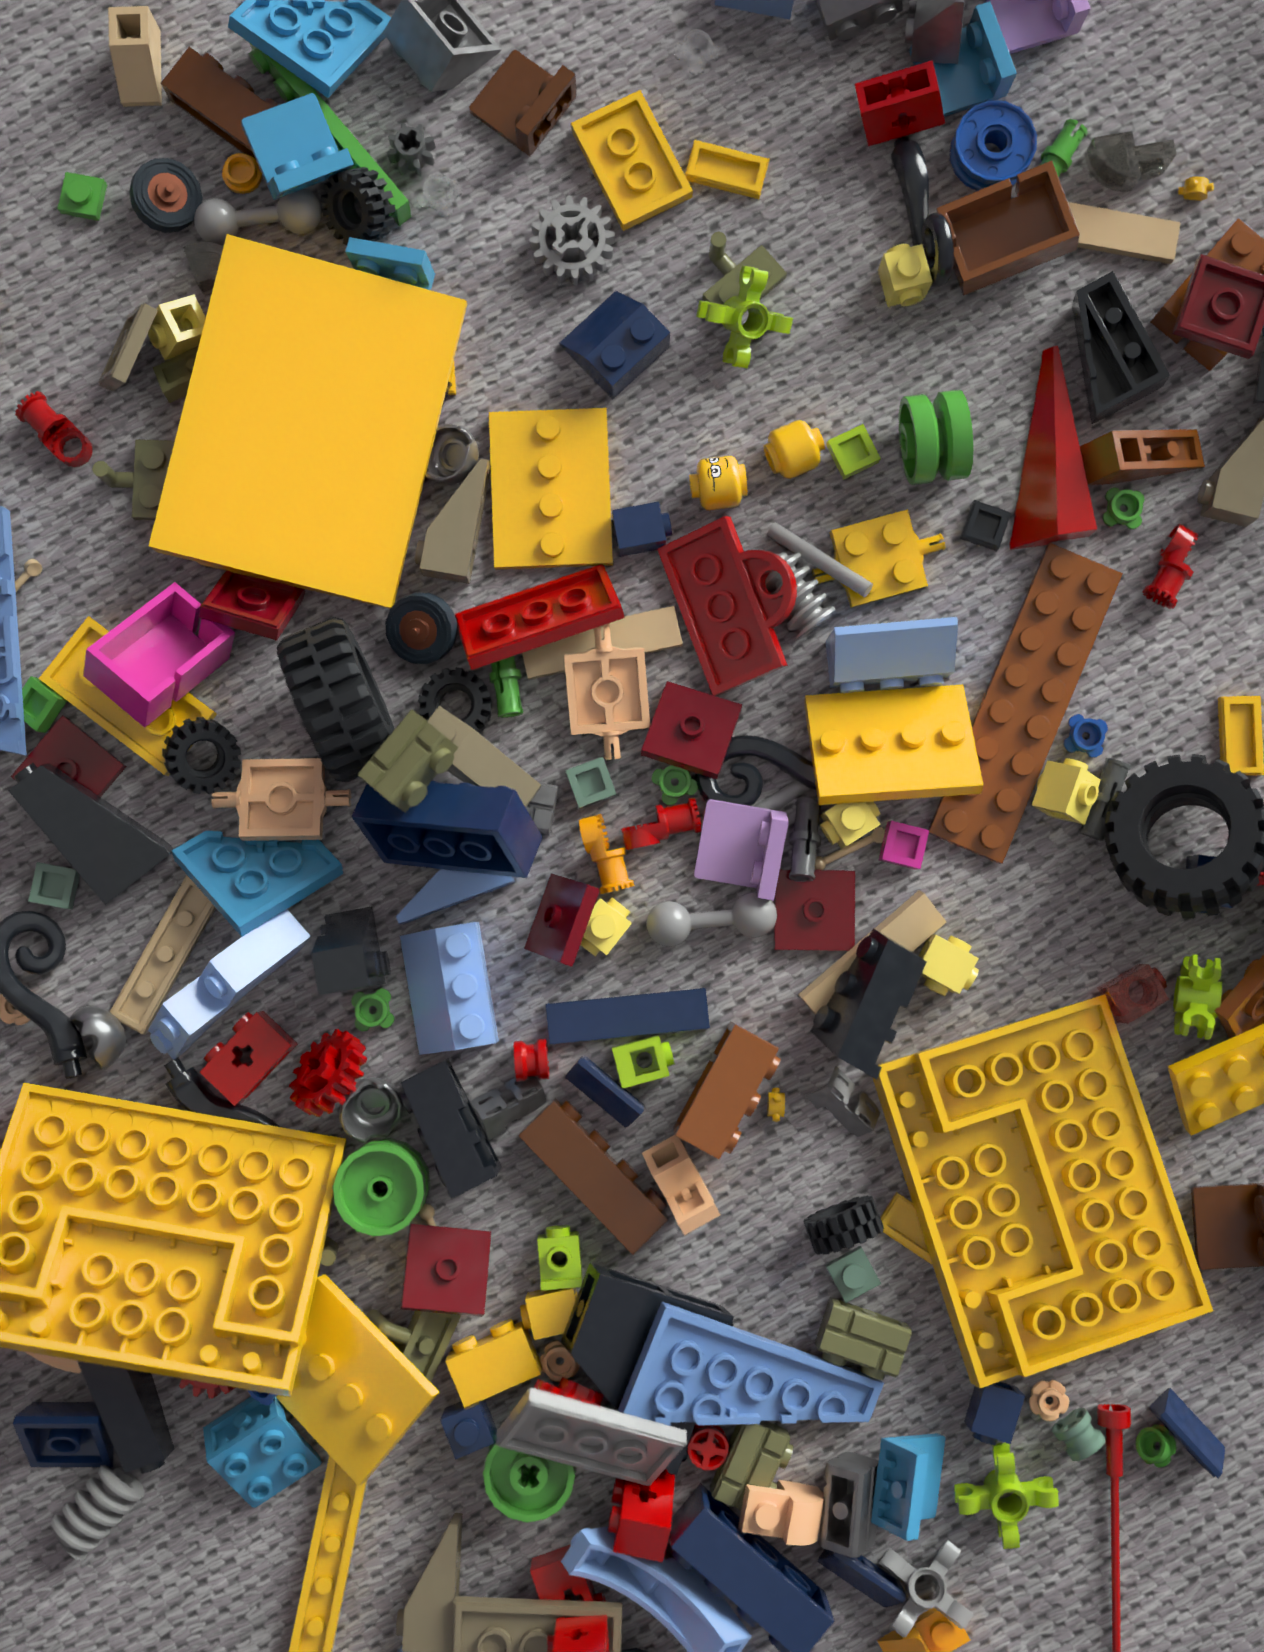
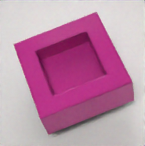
(903, 845)

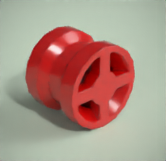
(531, 1060)
(706, 1454)

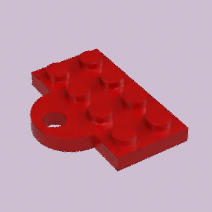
(728, 603)

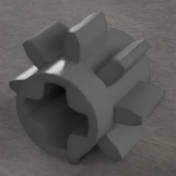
(415, 158)

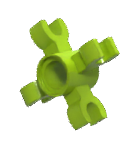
(730, 314)
(1197, 996)
(1013, 1508)

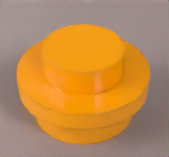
(241, 173)

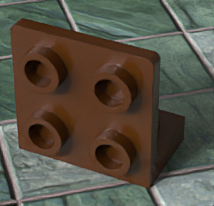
(524, 101)
(1228, 1225)

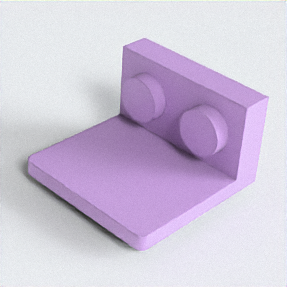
(1038, 21)
(742, 846)

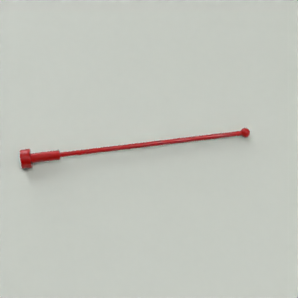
(1114, 1422)

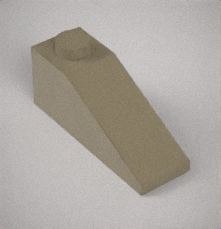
(1237, 485)
(454, 533)
(480, 761)
(428, 1614)

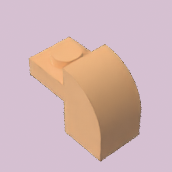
(681, 1184)
(785, 1512)

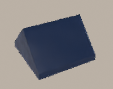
(64, 1435)

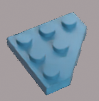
(312, 37)
(254, 880)

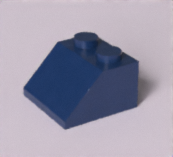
(617, 342)

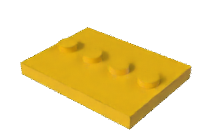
(550, 488)
(892, 745)
(353, 1385)

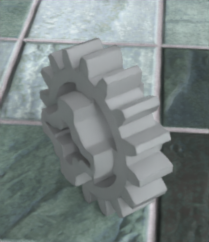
(572, 222)

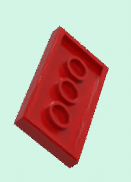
(538, 616)

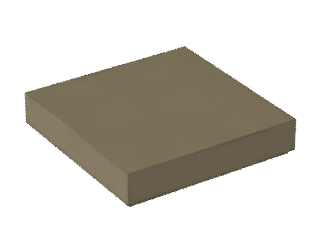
(127, 347)

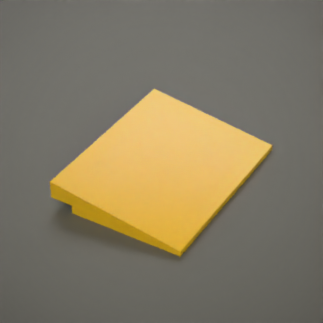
(308, 423)
(1040, 1192)
(161, 1237)

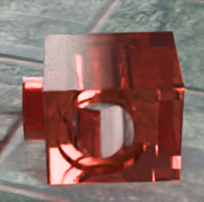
(1118, 992)

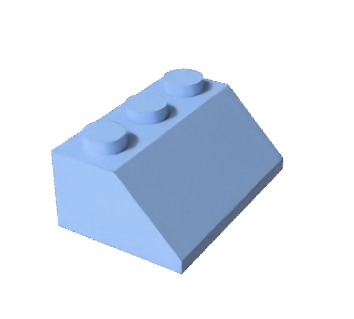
(892, 654)
(449, 988)

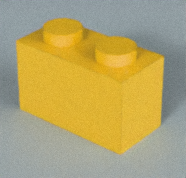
(493, 1362)

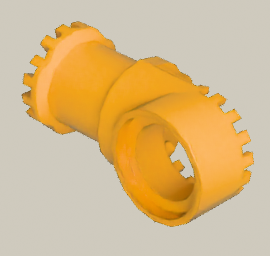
(609, 863)

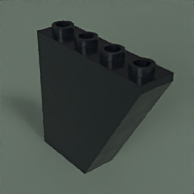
(612, 1327)

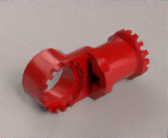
(53, 428)
(1172, 568)
(670, 821)

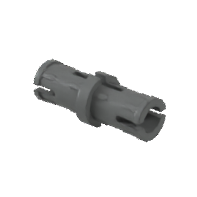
(1111, 781)
(805, 840)

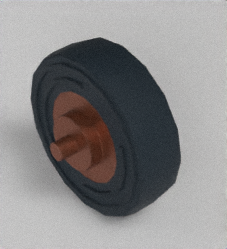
(165, 195)
(421, 628)

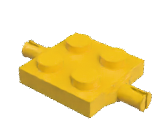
(884, 553)

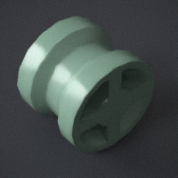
(1078, 1434)

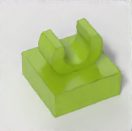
(853, 451)

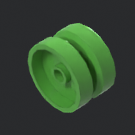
(936, 437)
(390, 1210)
(522, 1491)

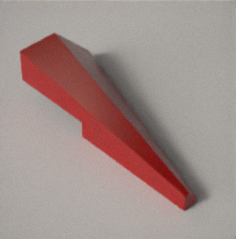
(1053, 485)

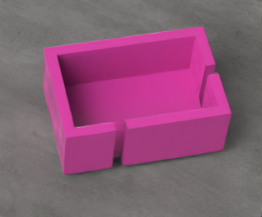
(157, 655)

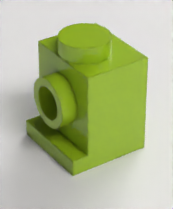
(628, 1069)
(560, 1276)

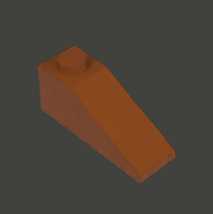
(1140, 455)

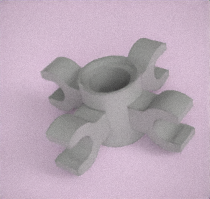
(914, 1605)

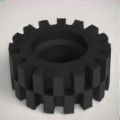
(372, 200)
(457, 680)
(209, 778)
(843, 1225)

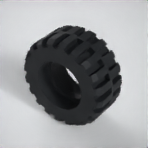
(335, 696)
(1185, 785)

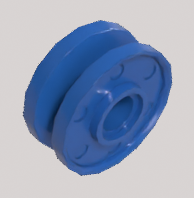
(996, 124)

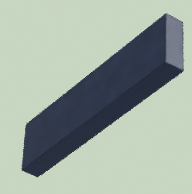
(627, 1016)

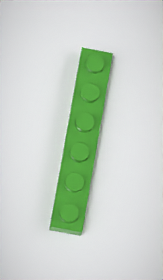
(291, 88)

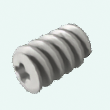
(807, 609)
(96, 1511)

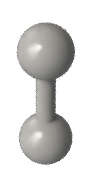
(297, 213)
(671, 922)

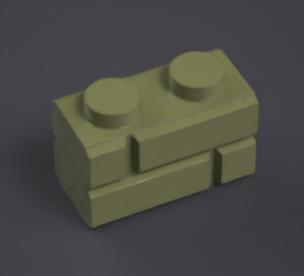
(409, 761)
(863, 1339)
(752, 1459)

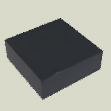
(985, 525)

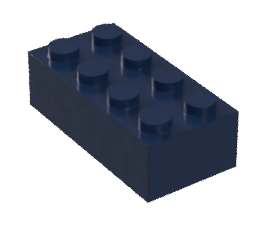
(453, 829)
(750, 1573)

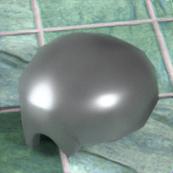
(460, 450)
(105, 1031)
(370, 1093)

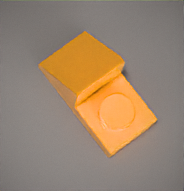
(929, 1634)

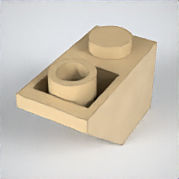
(136, 55)

